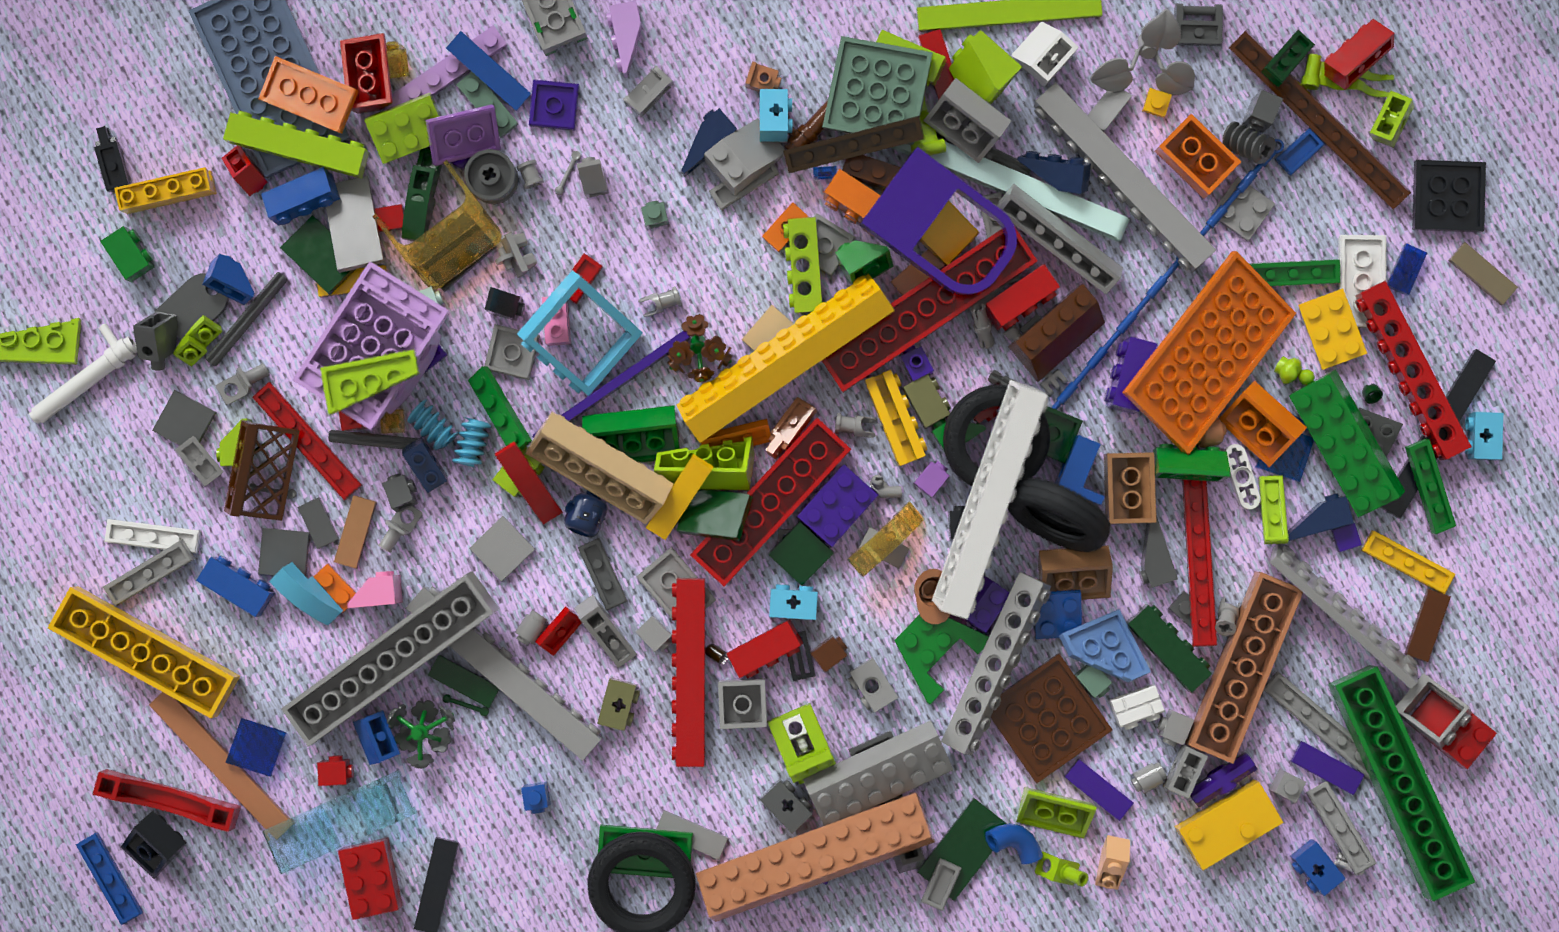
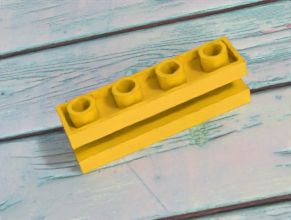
(165, 190)
(894, 417)

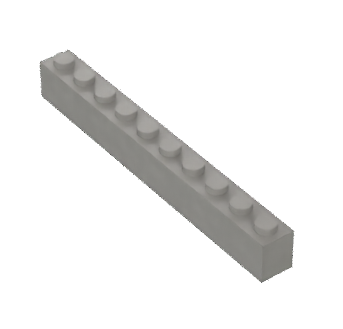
(1124, 178)
(520, 686)

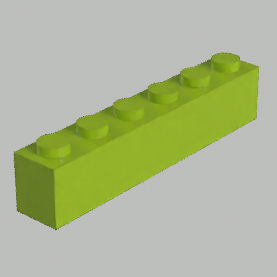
(296, 145)

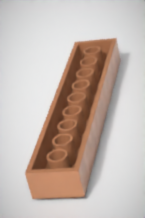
(815, 857)

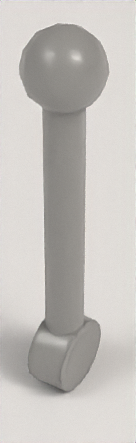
(575, 156)

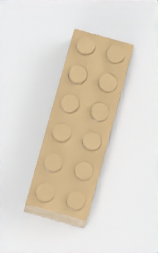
(599, 468)

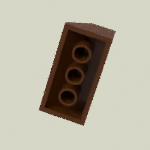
(1058, 332)

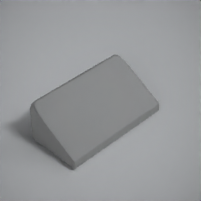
(1108, 108)

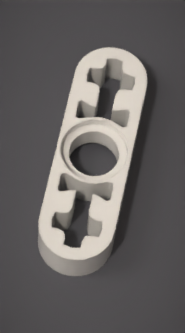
(1247, 468)

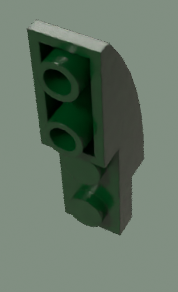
(420, 196)

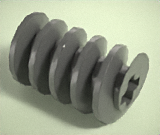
(1248, 143)

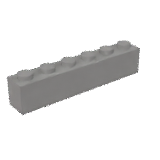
(1060, 239)

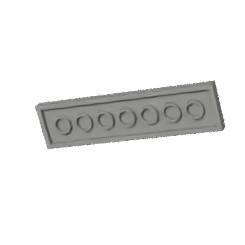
(1349, 619)

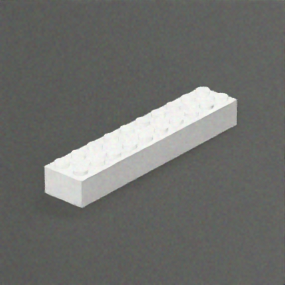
(989, 499)

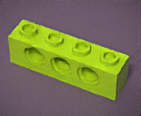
(807, 227)

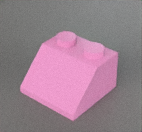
(379, 590)

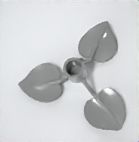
(1159, 32)

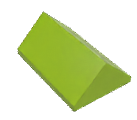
(1055, 812)

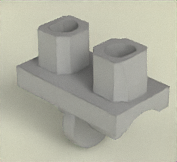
(511, 255)

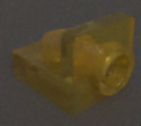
(397, 60)

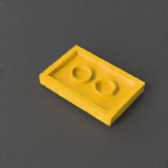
(1332, 329)

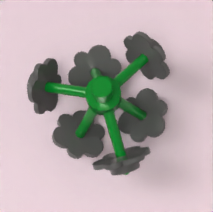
(414, 735)

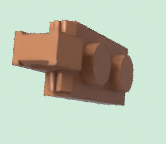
(790, 427)

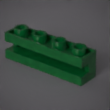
(1169, 648)

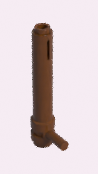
(809, 131)

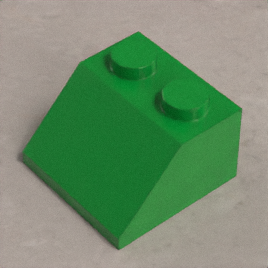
(863, 258)

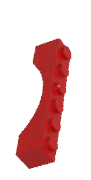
(147, 793)

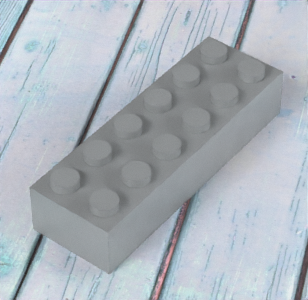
(878, 774)

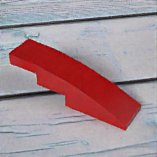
(528, 482)

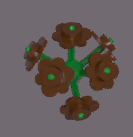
(698, 345)

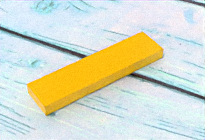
(679, 496)
(1408, 562)

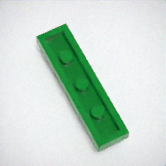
(1299, 272)
(499, 408)
(1430, 486)

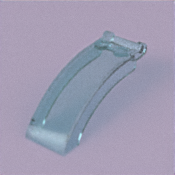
(337, 822)

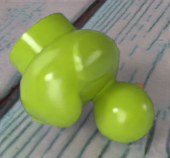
(1291, 369)

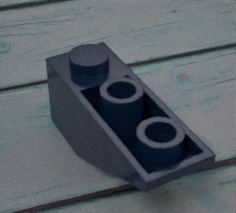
(1062, 174)

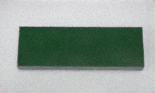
(1287, 58)
(463, 681)

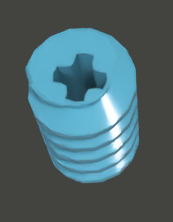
(431, 426)
(471, 442)

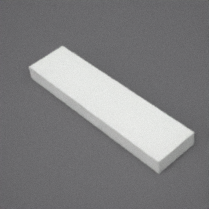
(150, 535)

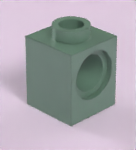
(1093, 681)

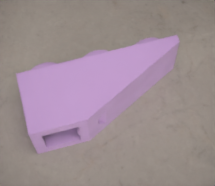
(627, 29)

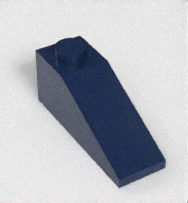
(711, 131)
(1324, 516)

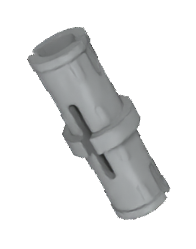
(982, 325)

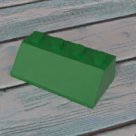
(636, 432)

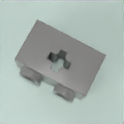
(1185, 771)

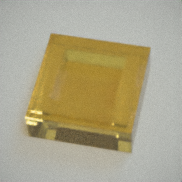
(393, 422)

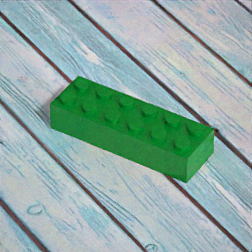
(1347, 443)

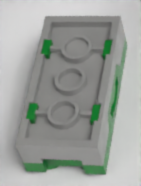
(554, 23)

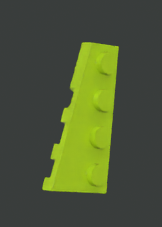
(45, 344)
(361, 379)

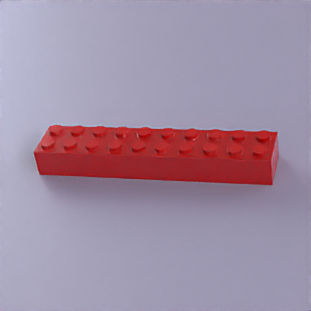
(925, 311)

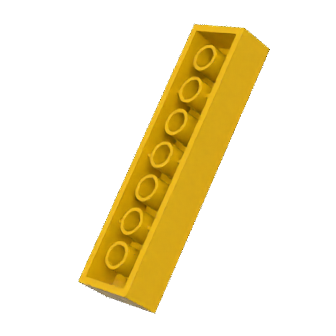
(144, 651)

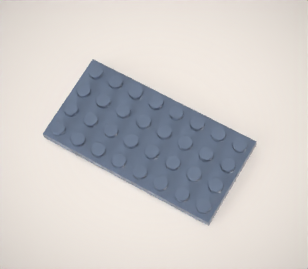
(242, 45)

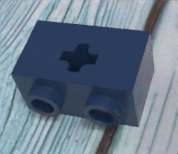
(424, 464)

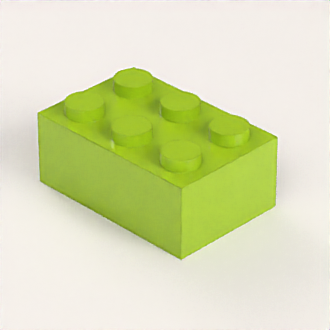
(402, 127)

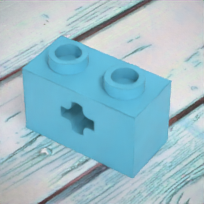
(775, 103)
(1490, 425)
(781, 609)

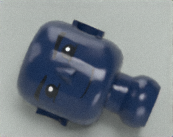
(585, 514)

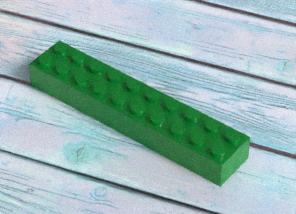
(1401, 783)

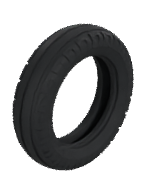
(959, 420)
(1059, 515)
(641, 844)

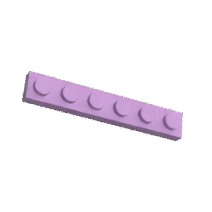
(446, 70)

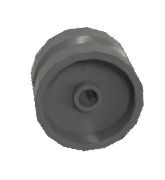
(481, 167)

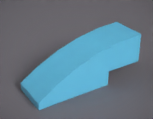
(306, 594)

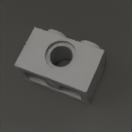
(884, 693)

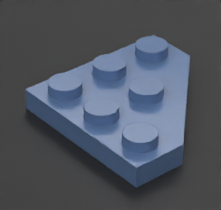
(1107, 647)

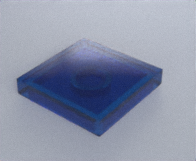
(1292, 461)
(256, 747)

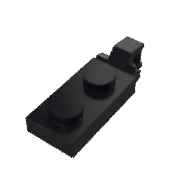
(110, 160)

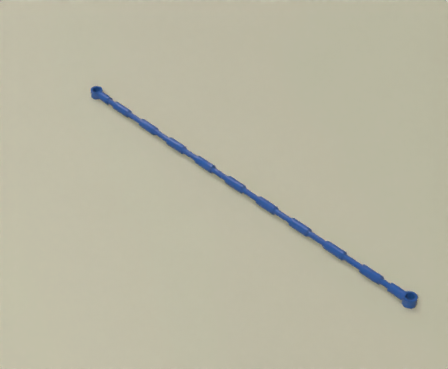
(1160, 283)

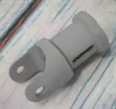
(662, 301)
(853, 425)
(1227, 616)

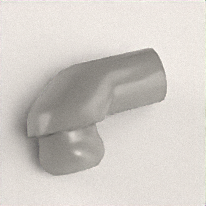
(883, 490)

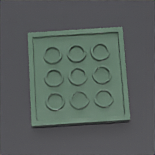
(875, 85)

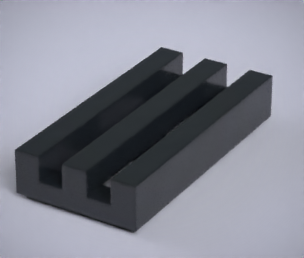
(803, 675)

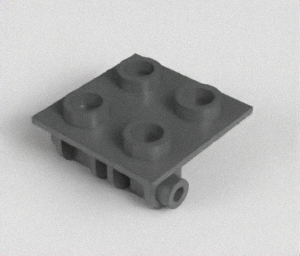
(1383, 429)

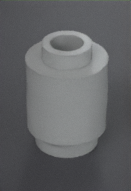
(531, 628)
(1148, 777)

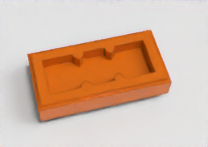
(775, 233)

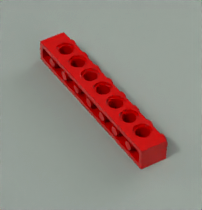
(1413, 356)

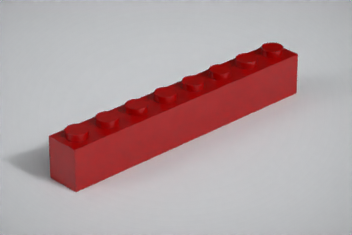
(689, 672)

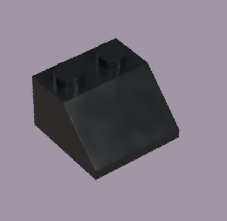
(153, 844)

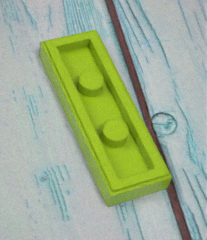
(1273, 510)

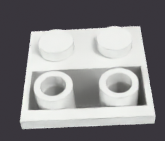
(1045, 52)

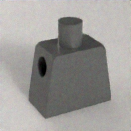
(156, 338)

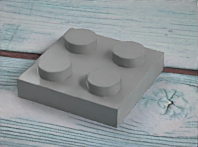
(1246, 211)

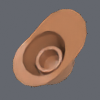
(924, 590)

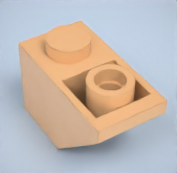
(1113, 862)

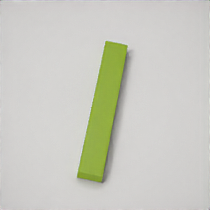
(1004, 13)

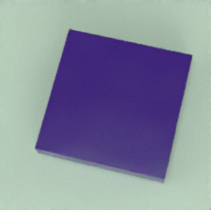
(553, 105)

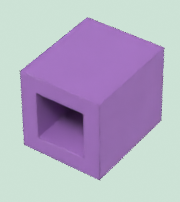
(932, 478)

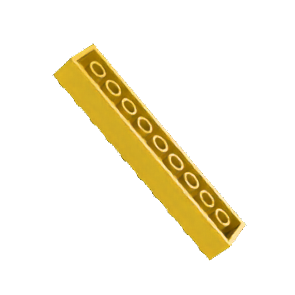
(784, 357)

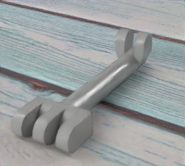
(1013, 333)

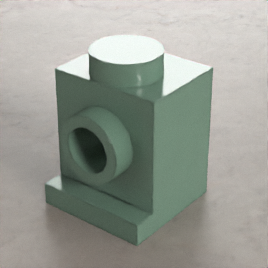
(654, 214)

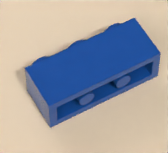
(300, 196)
(236, 585)

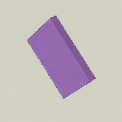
(463, 134)

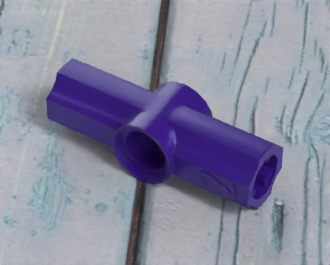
(1222, 779)

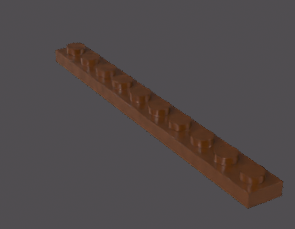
(1323, 124)

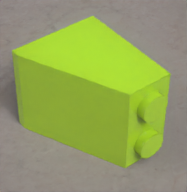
(984, 66)

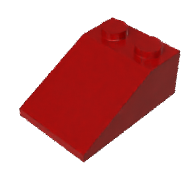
(1470, 740)

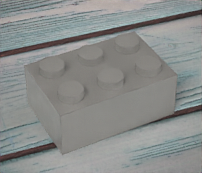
(967, 120)

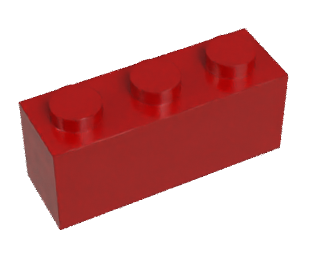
(1358, 54)
(765, 649)

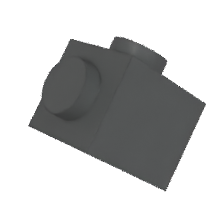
(400, 492)

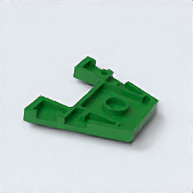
(926, 643)

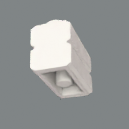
(1137, 706)

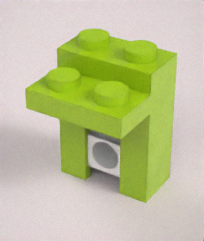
(813, 760)

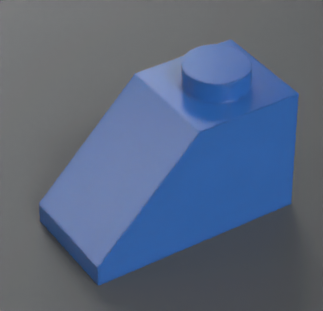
(228, 279)

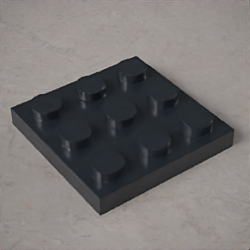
(1449, 196)

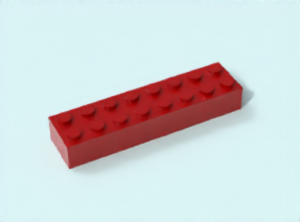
(775, 499)

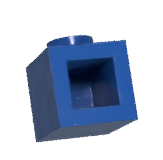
(536, 797)

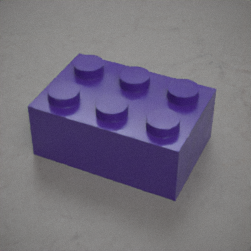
(1132, 356)
(837, 506)

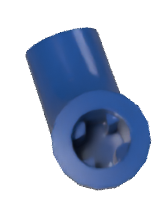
(1017, 837)

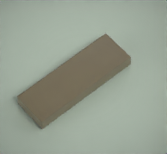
(1483, 273)

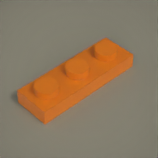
(758, 430)

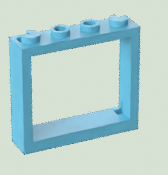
(552, 306)

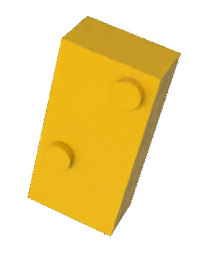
(1228, 824)

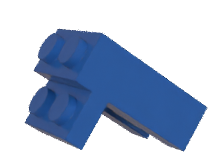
(1077, 467)

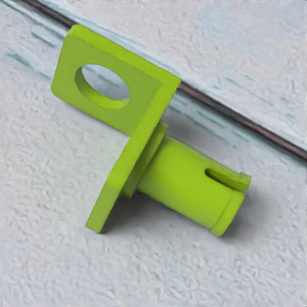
(1062, 871)

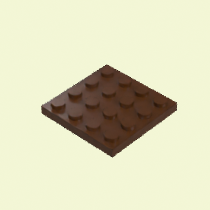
(1048, 718)

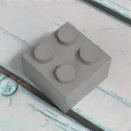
(742, 703)

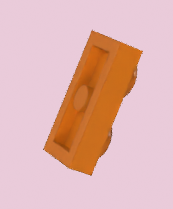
(335, 586)

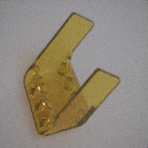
(450, 243)

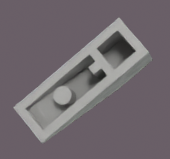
(605, 631)

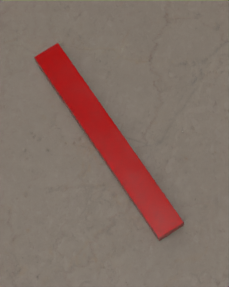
(1199, 563)

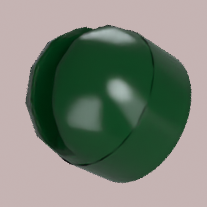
(1376, 392)

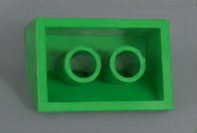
(1198, 465)

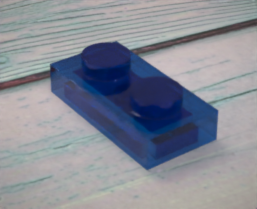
(1406, 269)

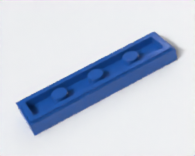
(488, 70)
(109, 878)

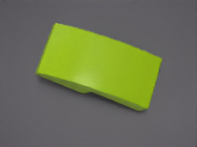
(195, 342)

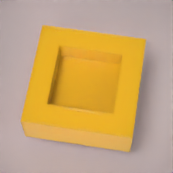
(1156, 102)

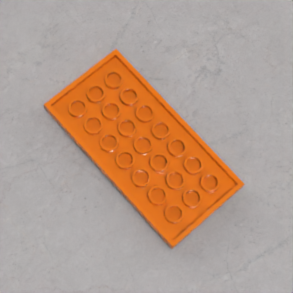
(1209, 352)

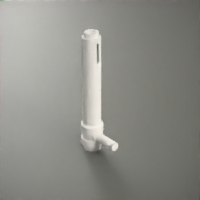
(113, 358)

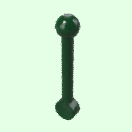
(484, 711)

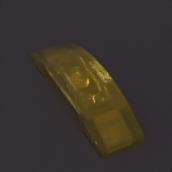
(886, 539)

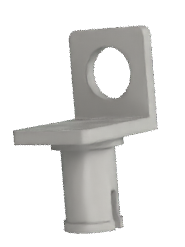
(243, 381)
(398, 528)

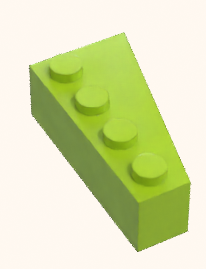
(730, 463)

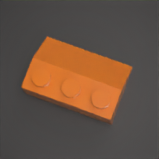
(1262, 423)

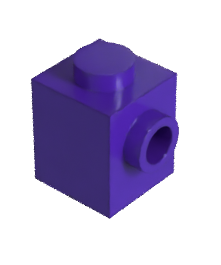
(916, 363)

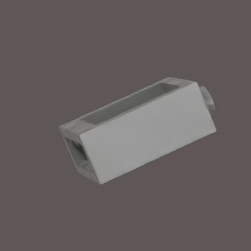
(1414, 696)

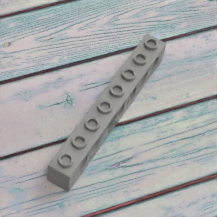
(975, 692)

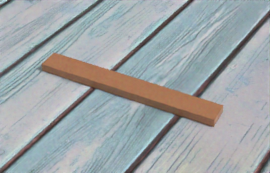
(214, 757)

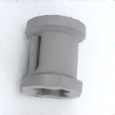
(530, 174)

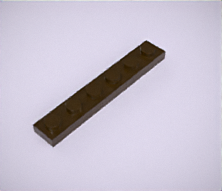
(854, 144)

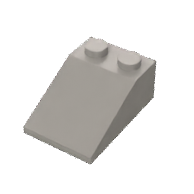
(742, 157)

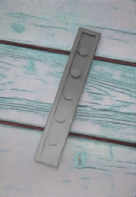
(1315, 719)

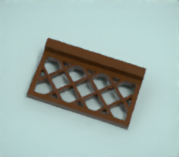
(242, 466)

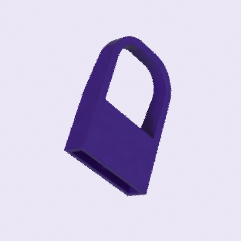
(912, 205)

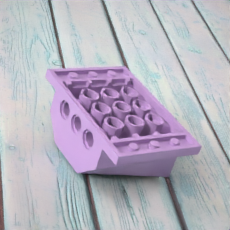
(375, 321)

